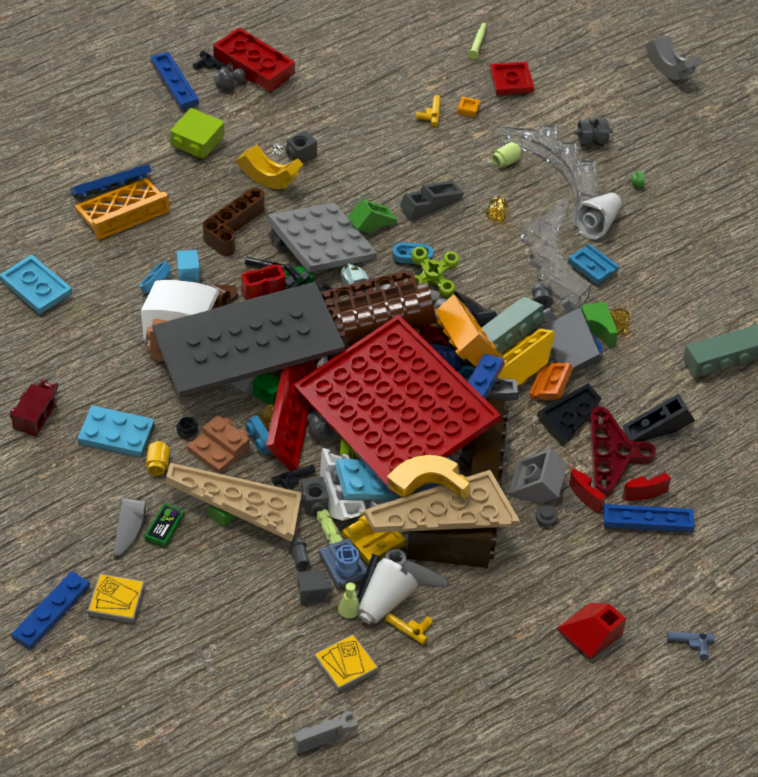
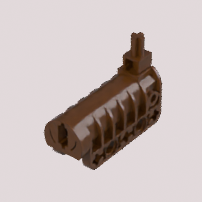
(370, 310)

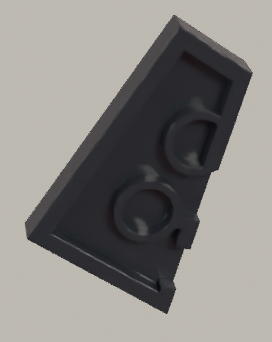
(569, 413)

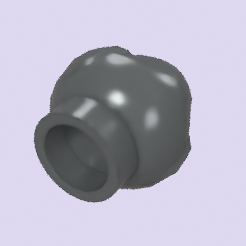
(226, 78)
(318, 427)

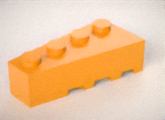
(464, 331)

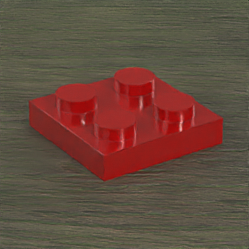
(511, 78)

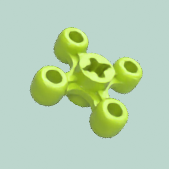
(434, 270)

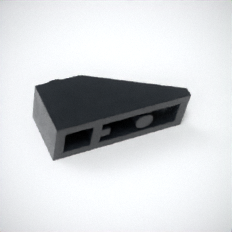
(661, 420)

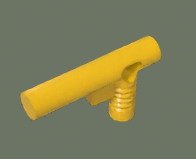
(431, 114)
(412, 627)

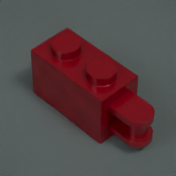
(34, 407)

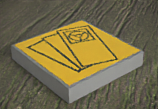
(116, 598)
(345, 663)

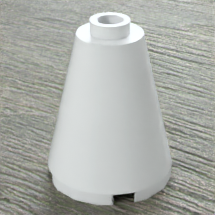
(596, 215)
(385, 591)

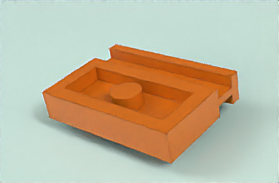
(551, 381)

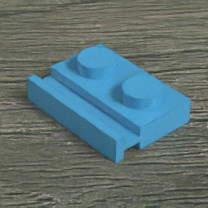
(593, 264)

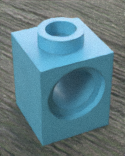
(188, 266)

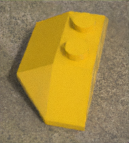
(527, 356)

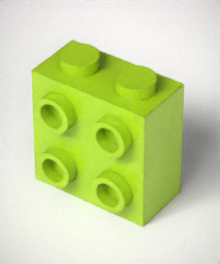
(197, 133)

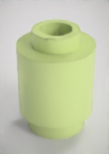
(506, 155)

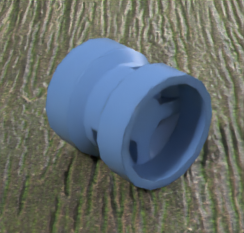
(347, 560)

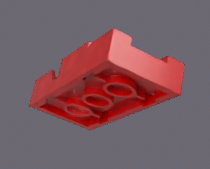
(258, 60)

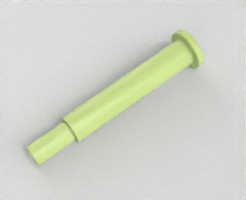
(473, 53)

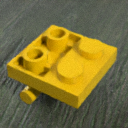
(372, 543)

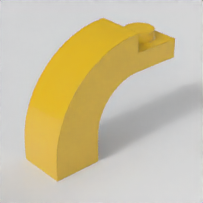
(265, 171)
(426, 470)

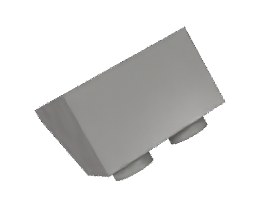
(538, 477)

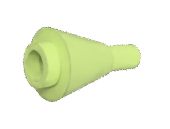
(349, 603)

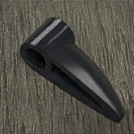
(478, 311)

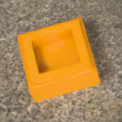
(468, 107)

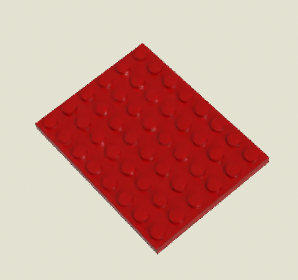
(396, 400)

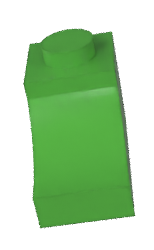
(370, 215)
(601, 322)

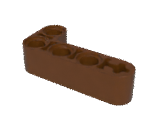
(221, 226)

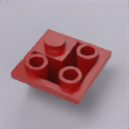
(593, 628)

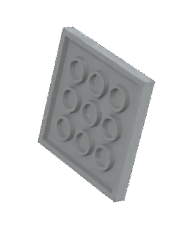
(321, 237)

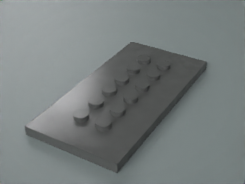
(247, 339)

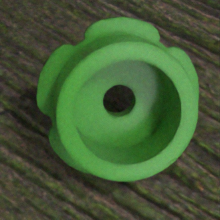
(638, 179)

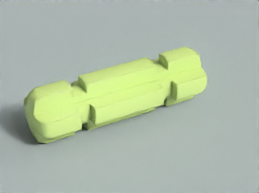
(328, 526)

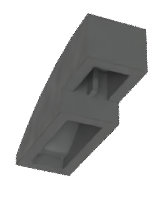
(430, 198)

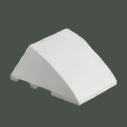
(175, 300)
(337, 505)

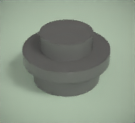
(546, 515)

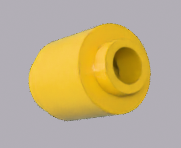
(157, 458)

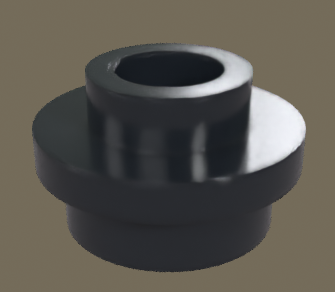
(183, 424)

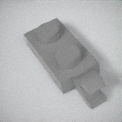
(323, 733)

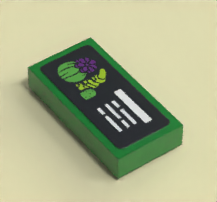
(164, 525)

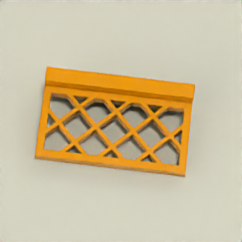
(124, 215)

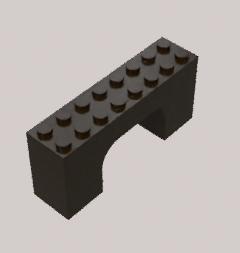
(468, 545)

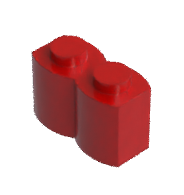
(262, 282)

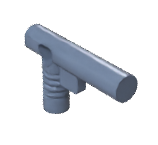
(695, 641)

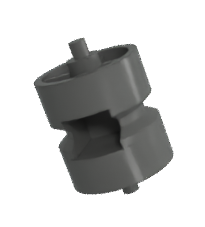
(593, 131)

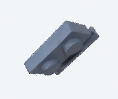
(328, 557)

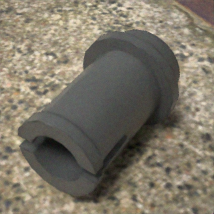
(298, 548)

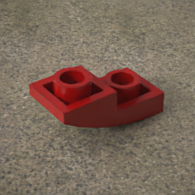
(581, 486)
(643, 489)

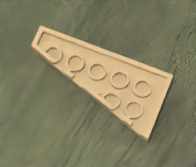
(255, 502)
(443, 509)

